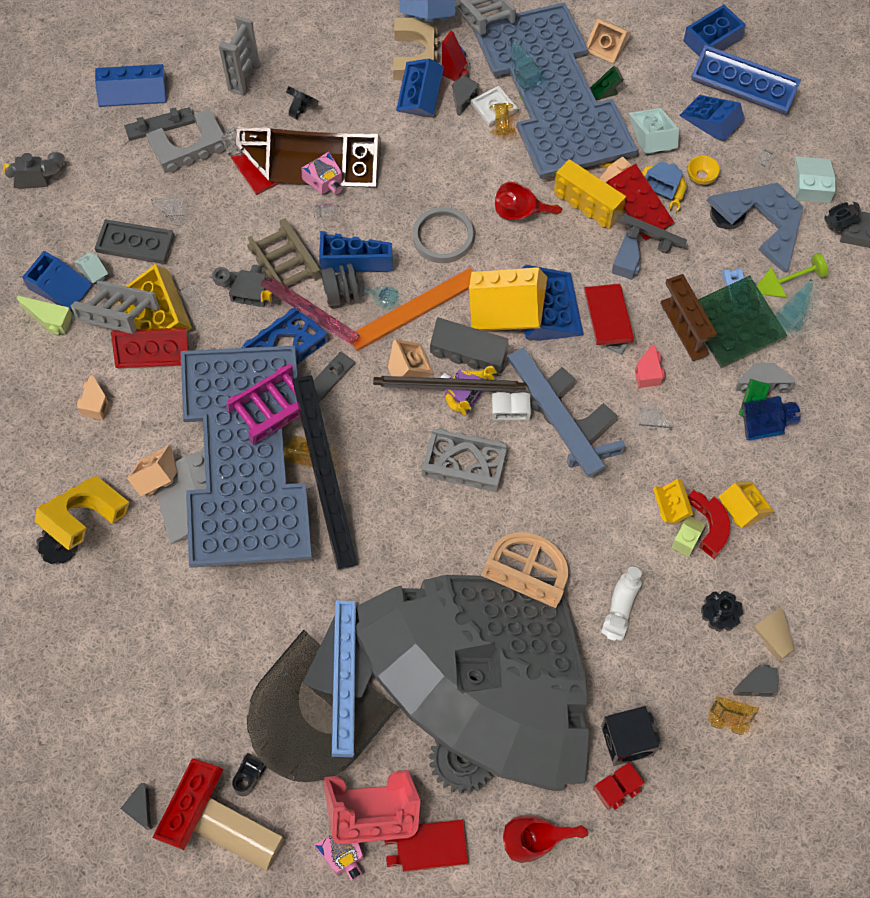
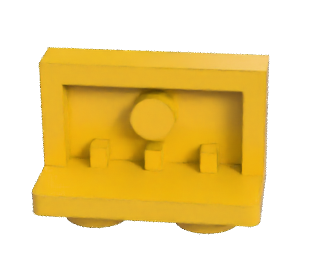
(673, 502)

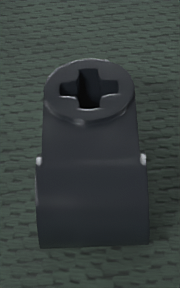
(250, 771)

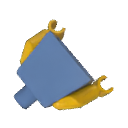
(666, 181)

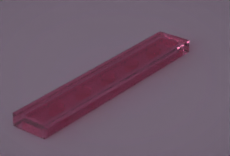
(310, 310)

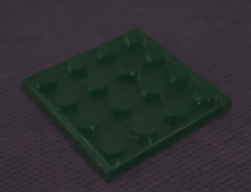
(741, 321)

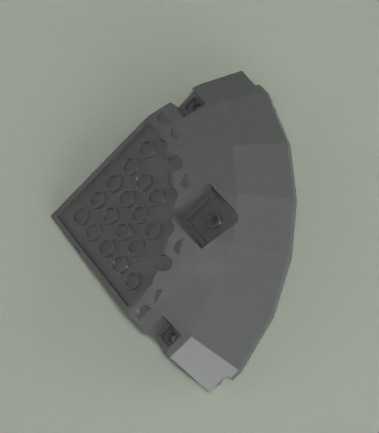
(525, 668)

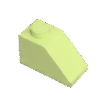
(688, 535)

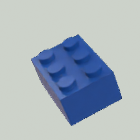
(717, 29)

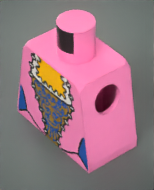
(323, 174)
(341, 856)

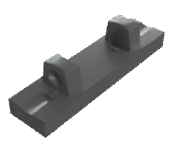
(180, 118)
(636, 226)
(327, 379)

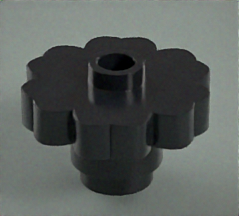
(52, 550)
(722, 611)

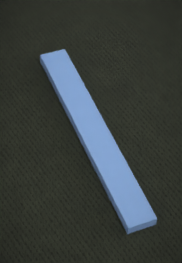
(343, 679)

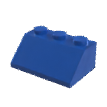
(420, 87)

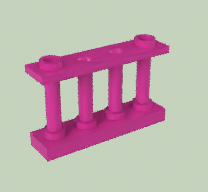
(274, 421)

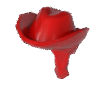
(517, 202)
(532, 837)

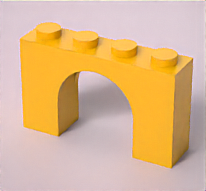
(91, 493)

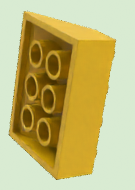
(507, 299)
(171, 310)

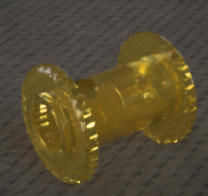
(502, 120)

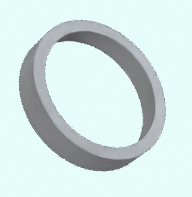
(436, 257)

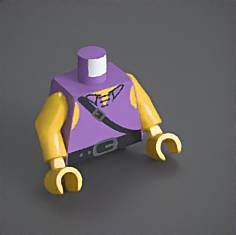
(464, 400)

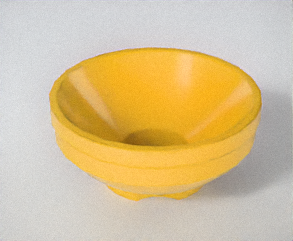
(705, 164)

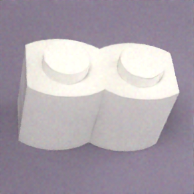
(510, 406)

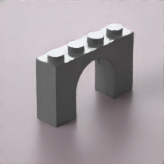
(591, 426)

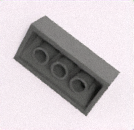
(468, 345)

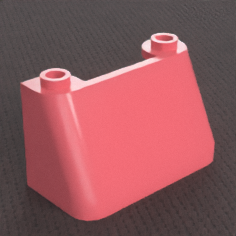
(372, 812)

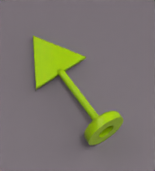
(772, 286)

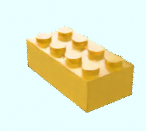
(588, 194)

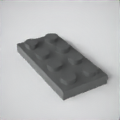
(134, 241)

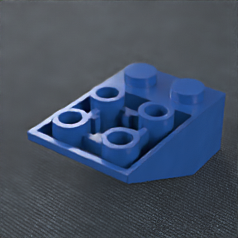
(714, 115)
(56, 281)

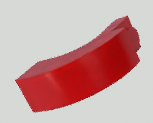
(718, 523)

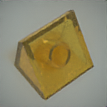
(297, 451)

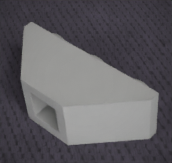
(767, 373)

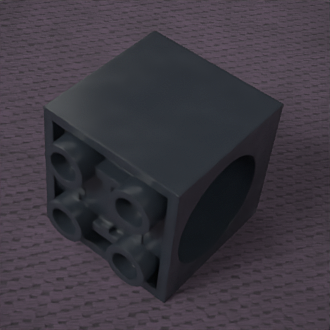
(630, 735)

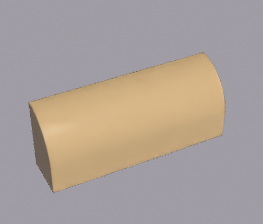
(238, 834)

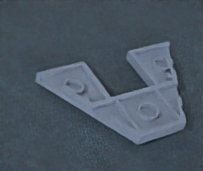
(773, 203)

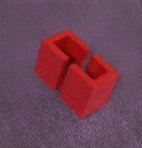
(627, 780)

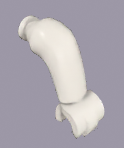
(621, 604)

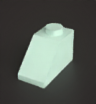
(91, 267)

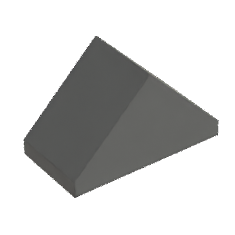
(138, 806)

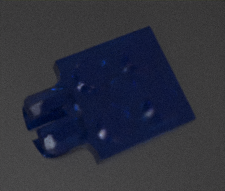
(768, 417)

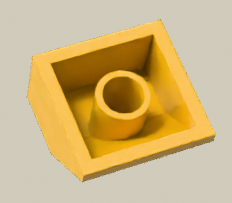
(745, 503)

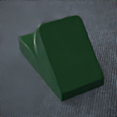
(607, 84)

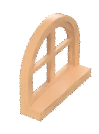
(522, 581)

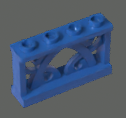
(278, 328)

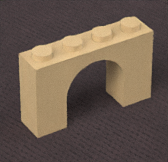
(414, 30)

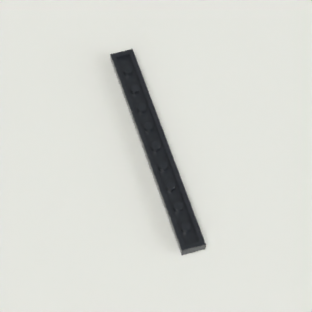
(324, 472)

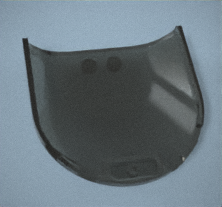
(294, 721)

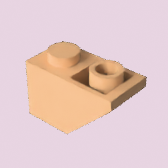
(93, 401)

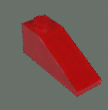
(453, 58)

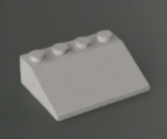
(172, 498)

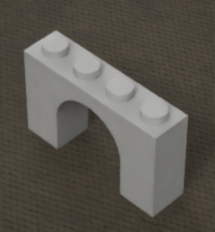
(174, 157)

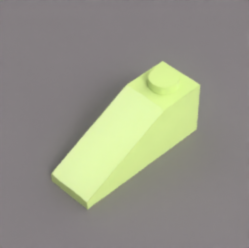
(51, 316)

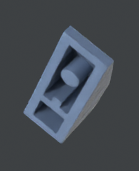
(627, 259)

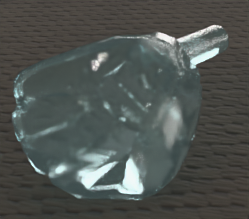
(384, 296)

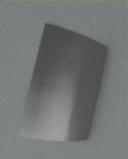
(321, 670)

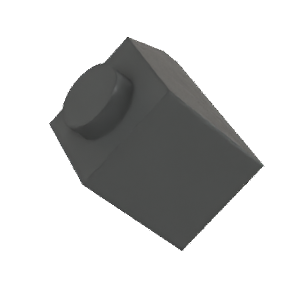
(463, 92)
(760, 682)

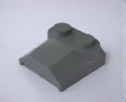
(857, 233)

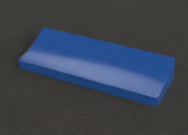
(745, 79)

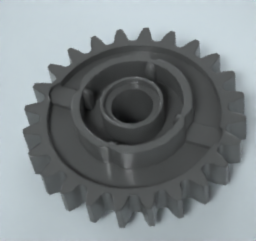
(455, 774)

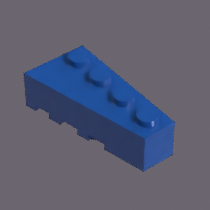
(362, 254)

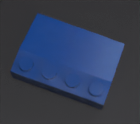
(560, 308)

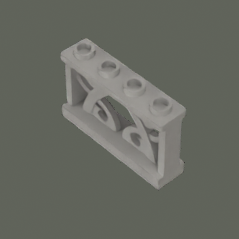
(473, 444)

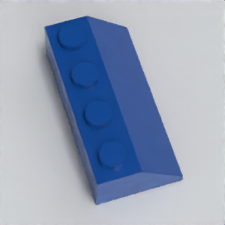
(130, 85)

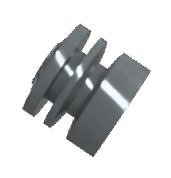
(340, 285)

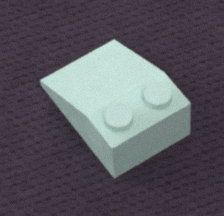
(654, 130)
(814, 179)

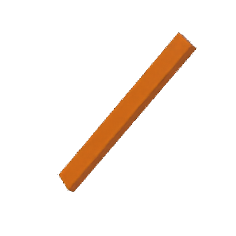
(413, 309)

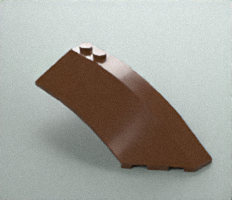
(284, 152)

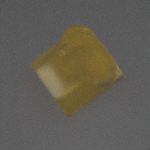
(731, 715)

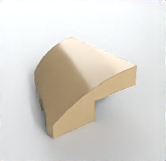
(776, 634)

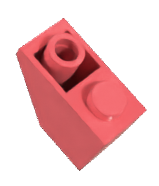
(648, 369)

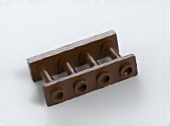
(688, 317)

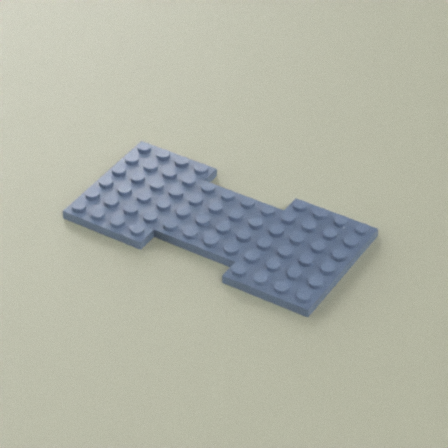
(561, 109)
(246, 505)

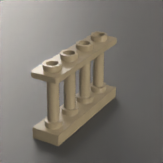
(293, 243)

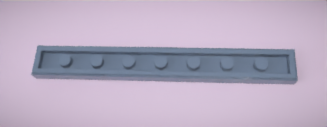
(556, 412)

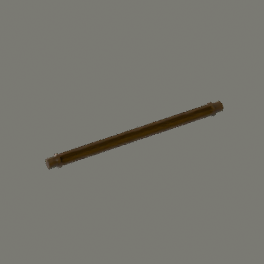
(449, 383)

